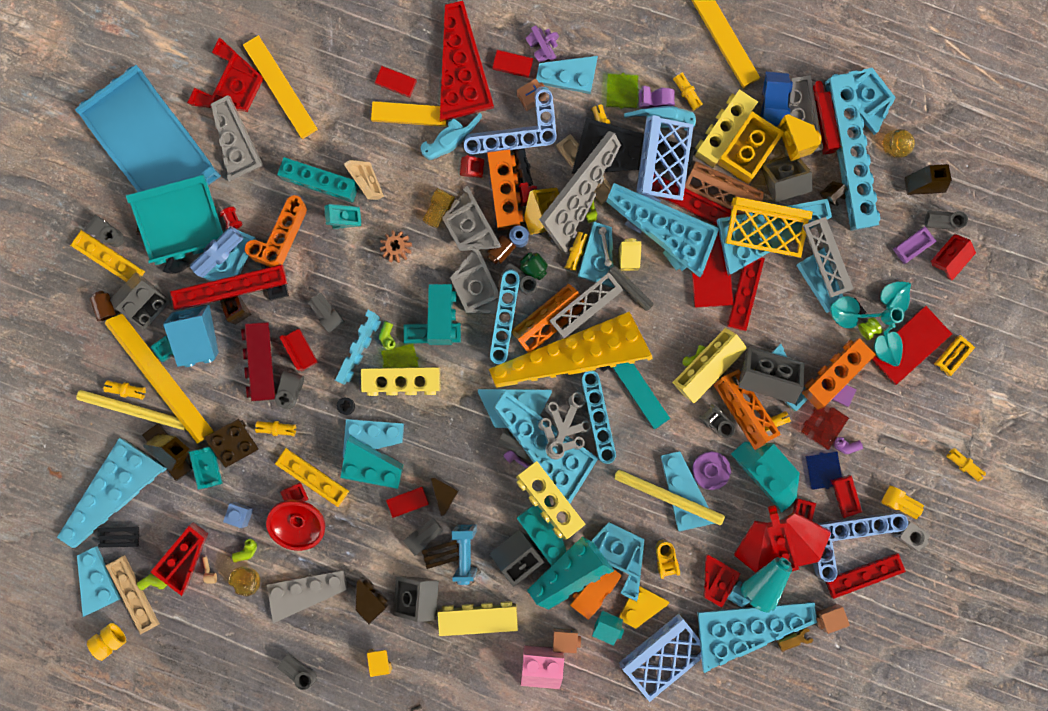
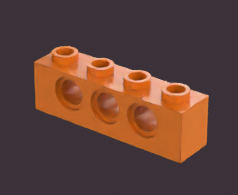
(496, 161)
(860, 355)

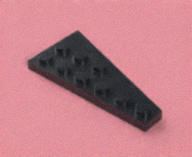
(630, 151)

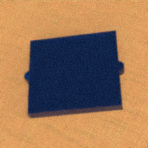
(823, 469)

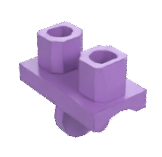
(538, 37)

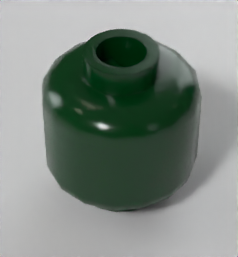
(533, 265)

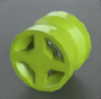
(870, 328)

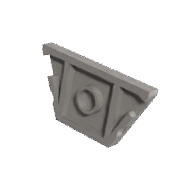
(469, 224)
(476, 286)

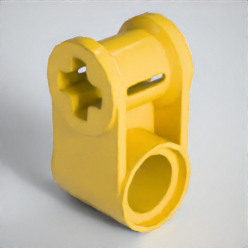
(666, 563)

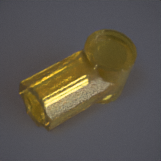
(440, 203)

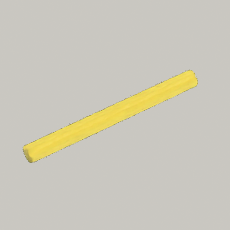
(129, 409)
(669, 497)

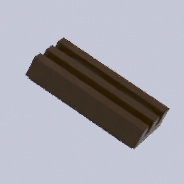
(426, 558)

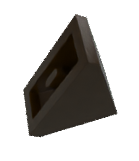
(234, 309)
(444, 494)

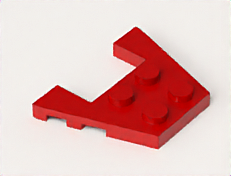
(238, 81)

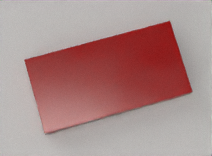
(714, 285)
(919, 338)

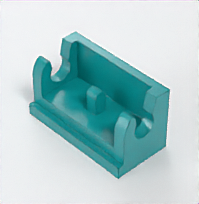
(205, 468)

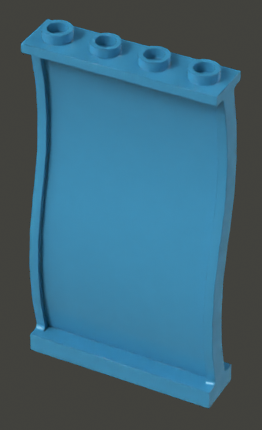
(143, 133)

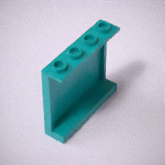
(176, 218)

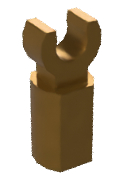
(793, 640)

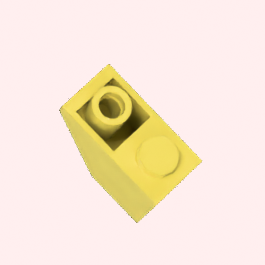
(629, 255)

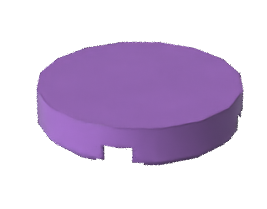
(711, 470)

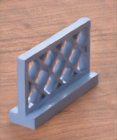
(649, 153)
(651, 647)

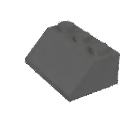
(772, 375)

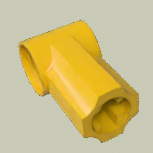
(897, 500)

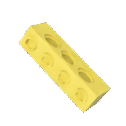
(744, 105)
(370, 376)
(560, 504)

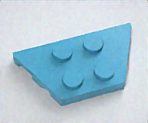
(874, 97)
(532, 399)

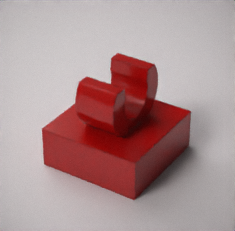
(524, 190)

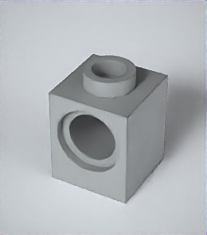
(921, 537)

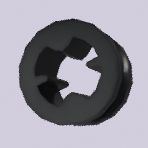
(349, 410)

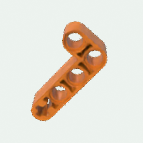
(293, 206)

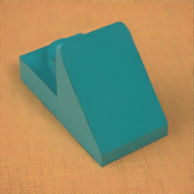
(342, 216)

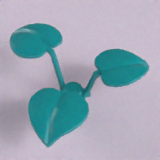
(897, 298)

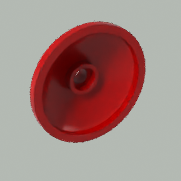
(294, 532)

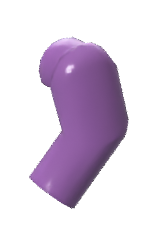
(847, 448)

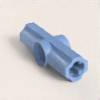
(216, 252)

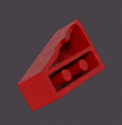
(181, 559)

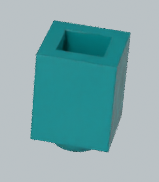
(608, 628)

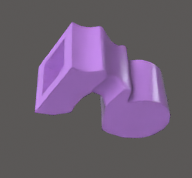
(658, 98)

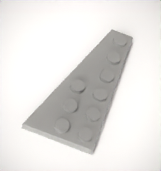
(578, 194)

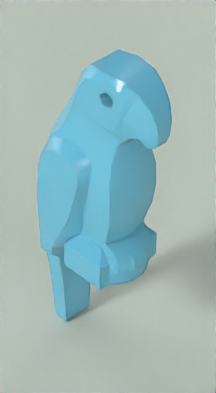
(666, 112)
(448, 139)

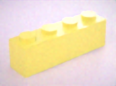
(709, 365)
(477, 619)

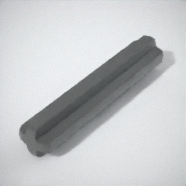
(631, 288)

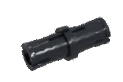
(523, 166)

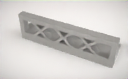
(832, 255)
(591, 310)

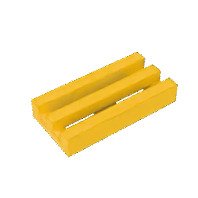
(943, 367)

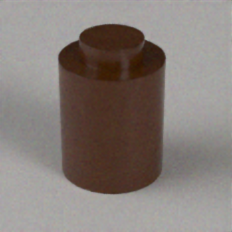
(498, 255)
(102, 306)

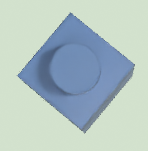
(238, 515)

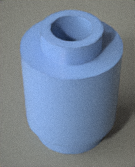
(519, 242)

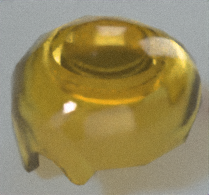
(899, 143)
(244, 580)

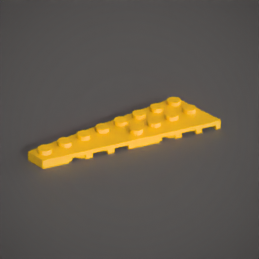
(598, 346)

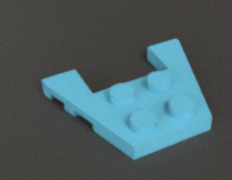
(624, 552)

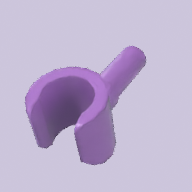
(510, 456)

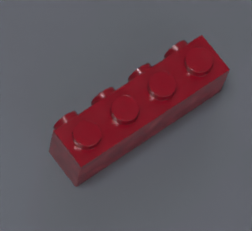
(259, 362)

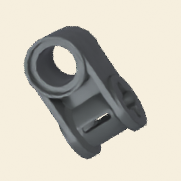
(103, 231)
(289, 387)
(716, 421)

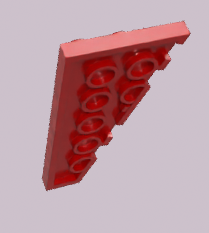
(463, 78)

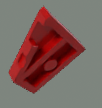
(718, 580)

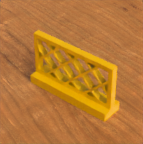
(772, 210)

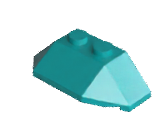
(770, 472)

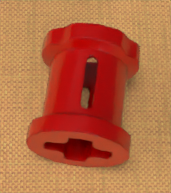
(230, 217)

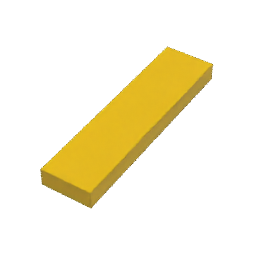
(406, 114)
(105, 256)
(312, 477)

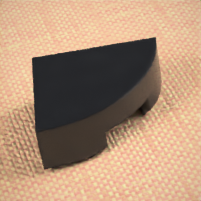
(175, 266)

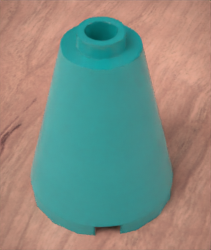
(767, 584)

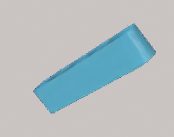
(500, 325)
(598, 407)

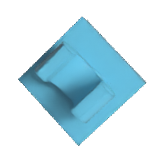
(737, 597)

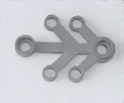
(563, 428)

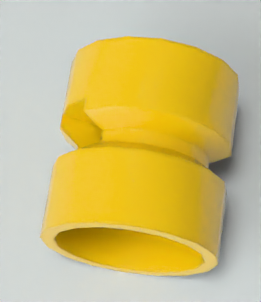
(109, 639)

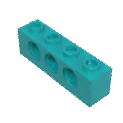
(318, 180)

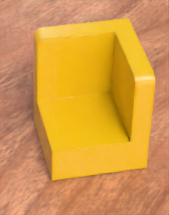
(378, 663)

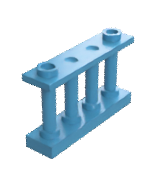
(463, 534)

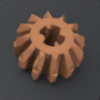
(402, 242)

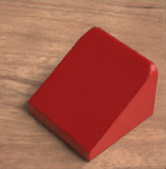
(472, 166)
(294, 492)

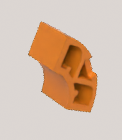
(591, 597)

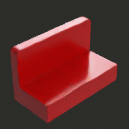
(954, 256)
(299, 350)

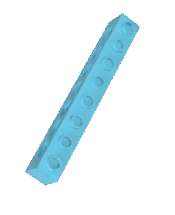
(847, 162)

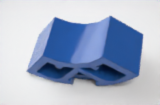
(776, 92)

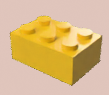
(750, 148)

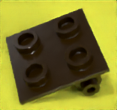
(231, 443)

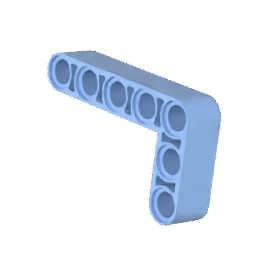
(518, 133)
(849, 532)

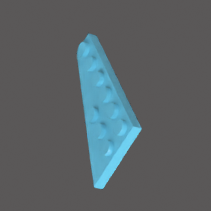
(738, 257)
(114, 485)
(743, 630)

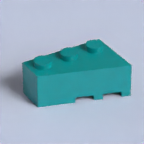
(370, 466)
(542, 532)

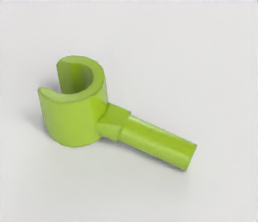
(592, 214)

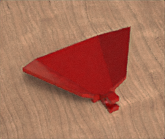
(791, 538)

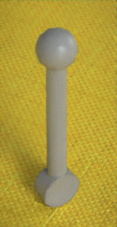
(602, 231)

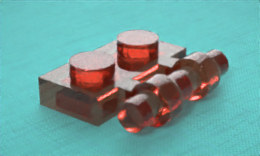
(829, 427)

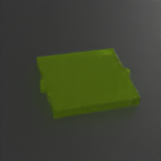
(622, 91)
(400, 357)

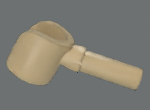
(209, 578)

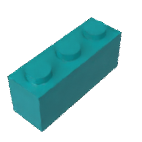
(441, 314)

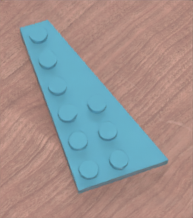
(675, 231)
(567, 472)

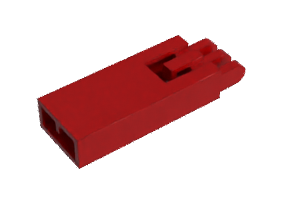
(826, 119)

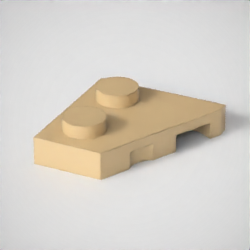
(365, 178)

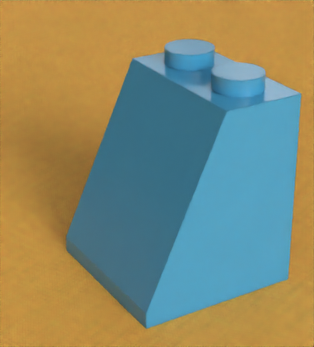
(192, 336)

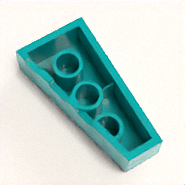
(570, 574)

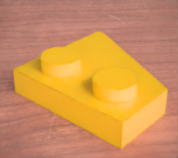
(647, 605)

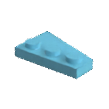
(592, 263)
(95, 582)

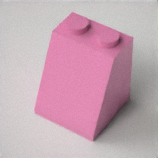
(542, 667)

